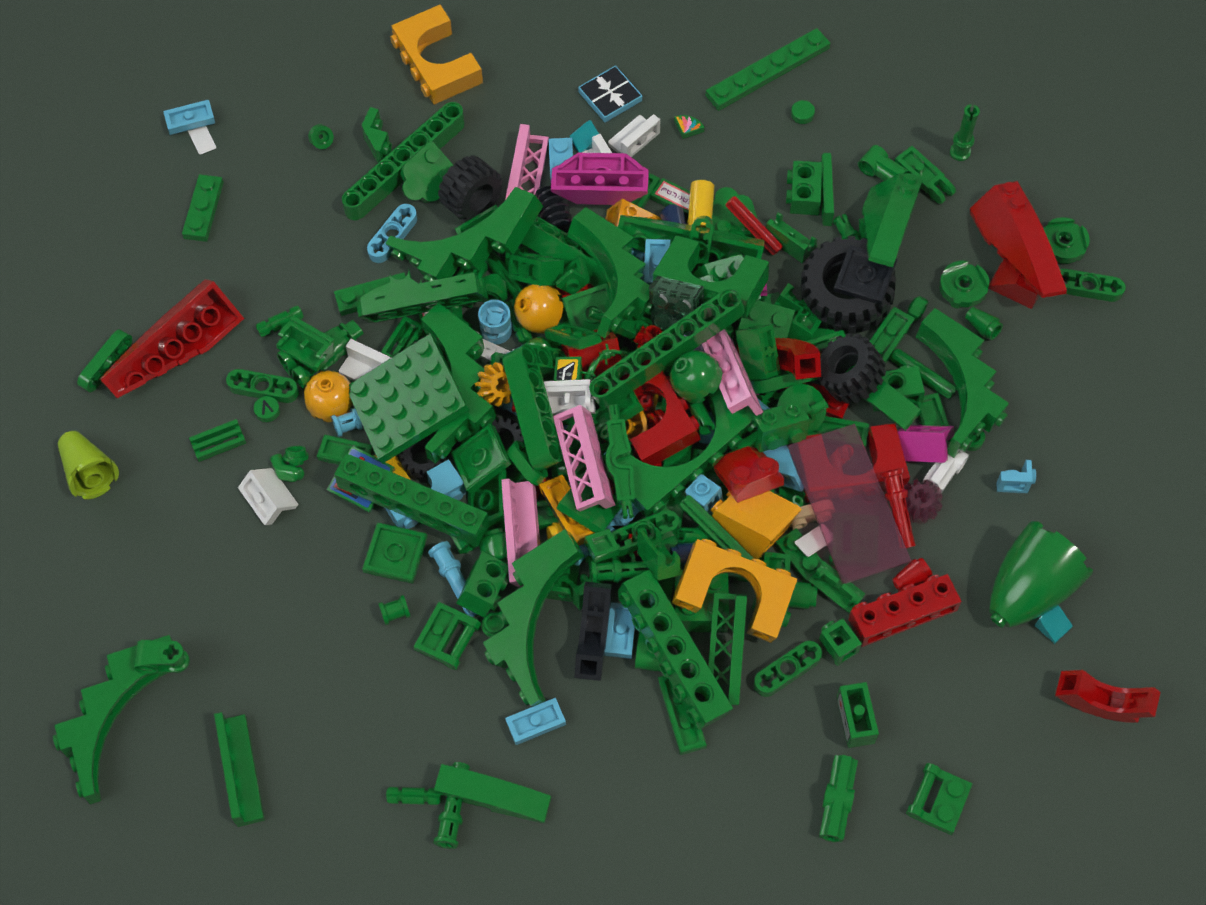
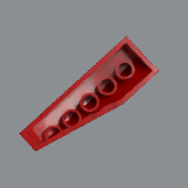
(1015, 230)
(176, 337)

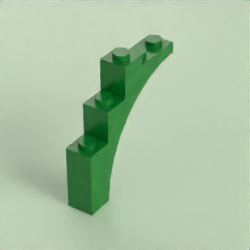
(471, 248)
(622, 270)
(461, 347)
(960, 354)
(521, 609)
(101, 704)

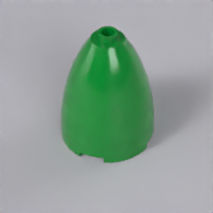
(1036, 576)

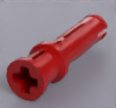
(897, 496)

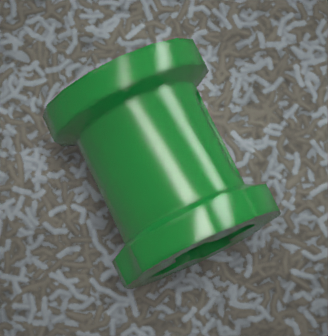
(394, 610)

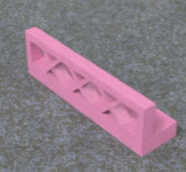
(520, 160)
(735, 382)
(593, 458)
(520, 521)

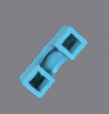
(441, 479)

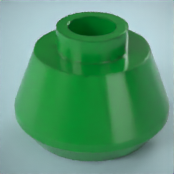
(495, 287)

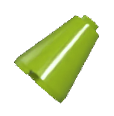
(86, 466)

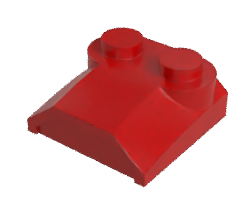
(748, 473)

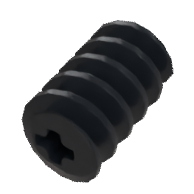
(554, 208)

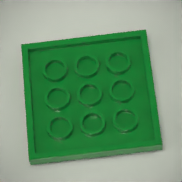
(407, 398)

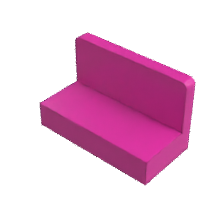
(926, 443)

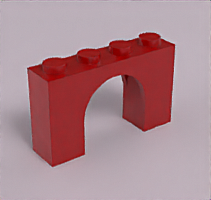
(673, 431)
(885, 452)

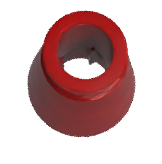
(914, 573)

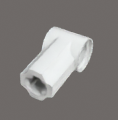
(942, 473)

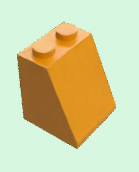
(756, 521)

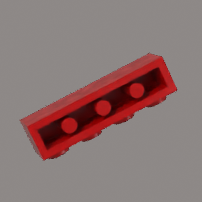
(904, 609)

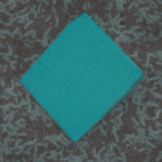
(583, 136)
(1054, 624)

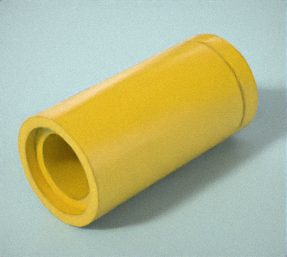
(700, 200)

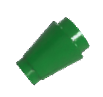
(984, 323)

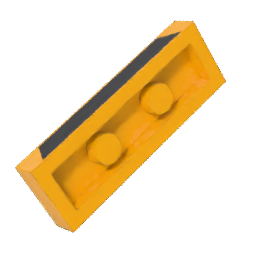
(553, 492)

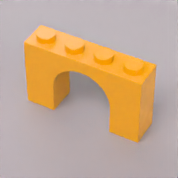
(436, 80)
(771, 586)

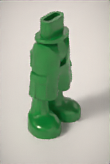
(341, 336)

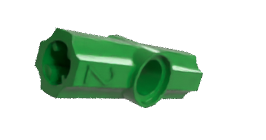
(838, 798)

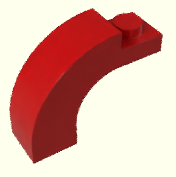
(798, 357)
(1106, 701)

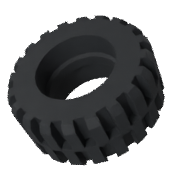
(832, 310)

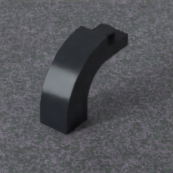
(593, 631)

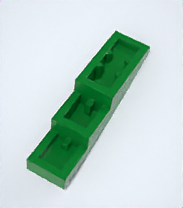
(492, 793)

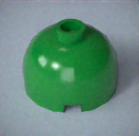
(695, 376)

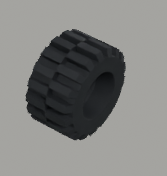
(470, 187)
(861, 378)

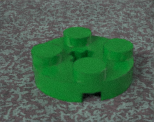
(1077, 235)
(961, 296)

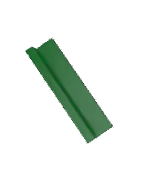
(737, 643)
(239, 769)

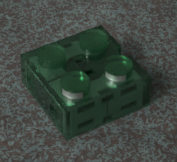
(673, 301)

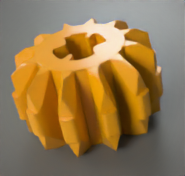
(490, 379)

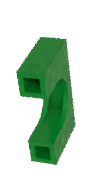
(748, 279)

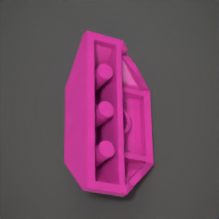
(600, 178)

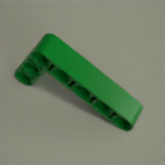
(525, 373)

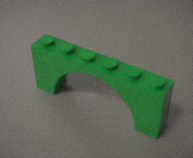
(658, 484)

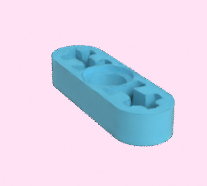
(392, 222)

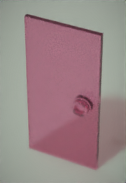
(849, 504)

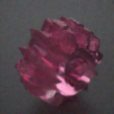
(923, 501)

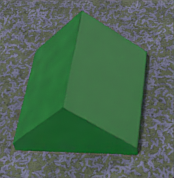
(490, 499)

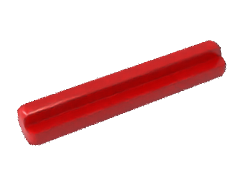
(753, 225)

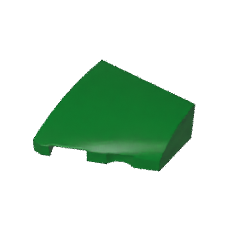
(804, 321)

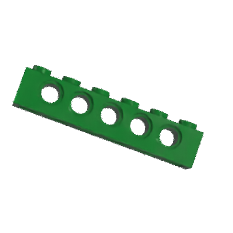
(412, 499)
(675, 634)

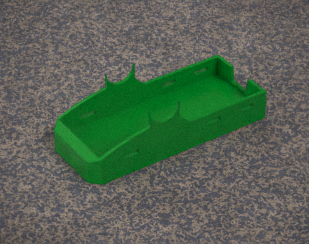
(409, 298)

